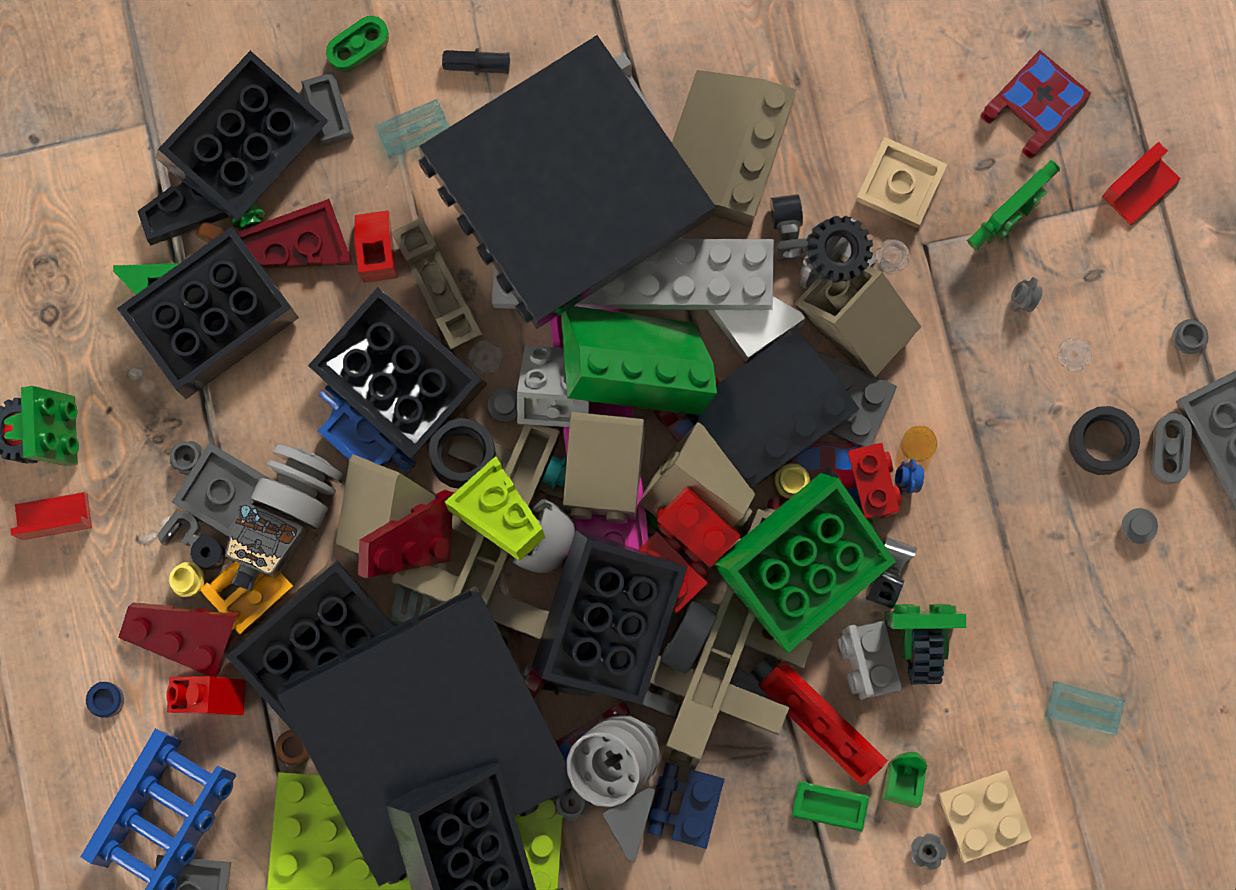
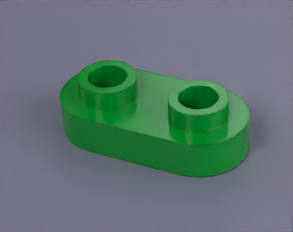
(356, 43)

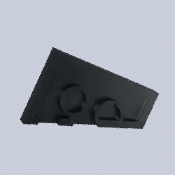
(176, 213)

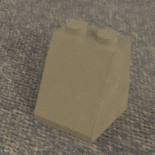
(860, 317)
(603, 467)
(707, 472)
(372, 499)

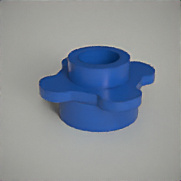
(909, 477)

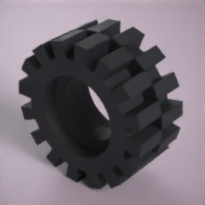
(859, 249)

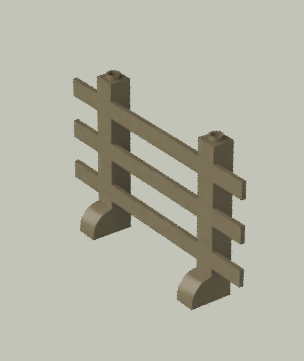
(703, 689)

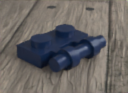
(696, 809)

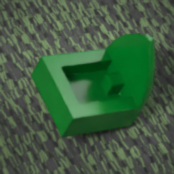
(905, 779)

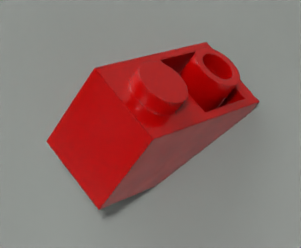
(375, 246)
(206, 695)

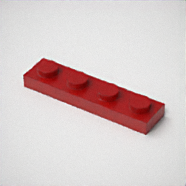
(823, 723)

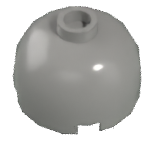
(555, 547)

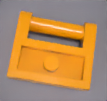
(253, 604)

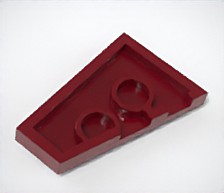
(299, 239)
(409, 543)
(182, 635)

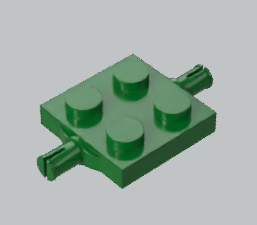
(1022, 201)

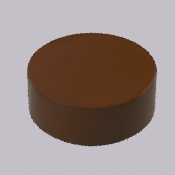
(208, 232)
(291, 749)

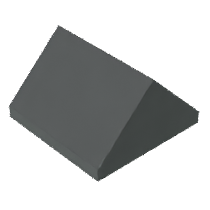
(629, 821)

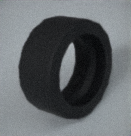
(1113, 415)
(454, 428)
(688, 637)

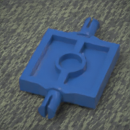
(356, 435)

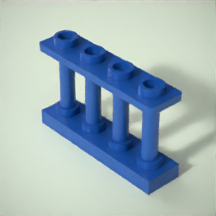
(131, 798)

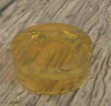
(919, 443)

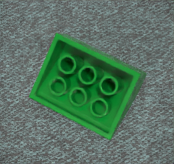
(636, 361)
(805, 561)

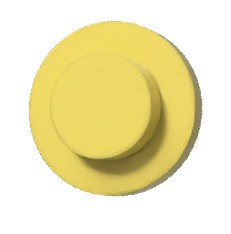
(791, 480)
(187, 579)

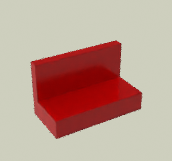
(1141, 185)
(52, 516)

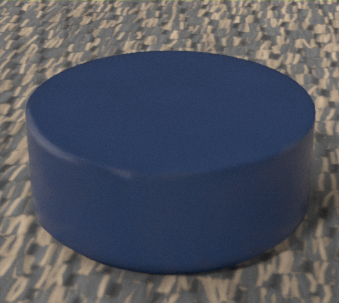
(105, 699)

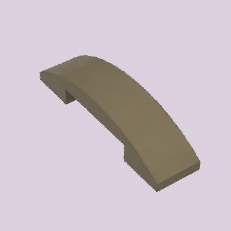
(436, 284)

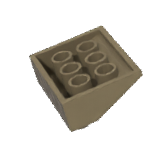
(732, 138)

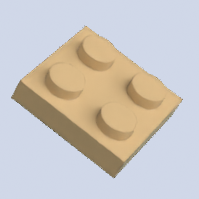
(901, 182)
(984, 816)

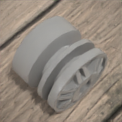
(297, 486)
(598, 770)

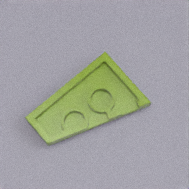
(497, 511)

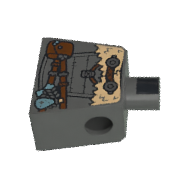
(261, 544)

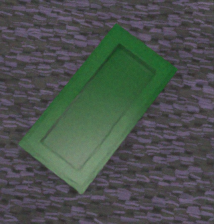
(830, 806)

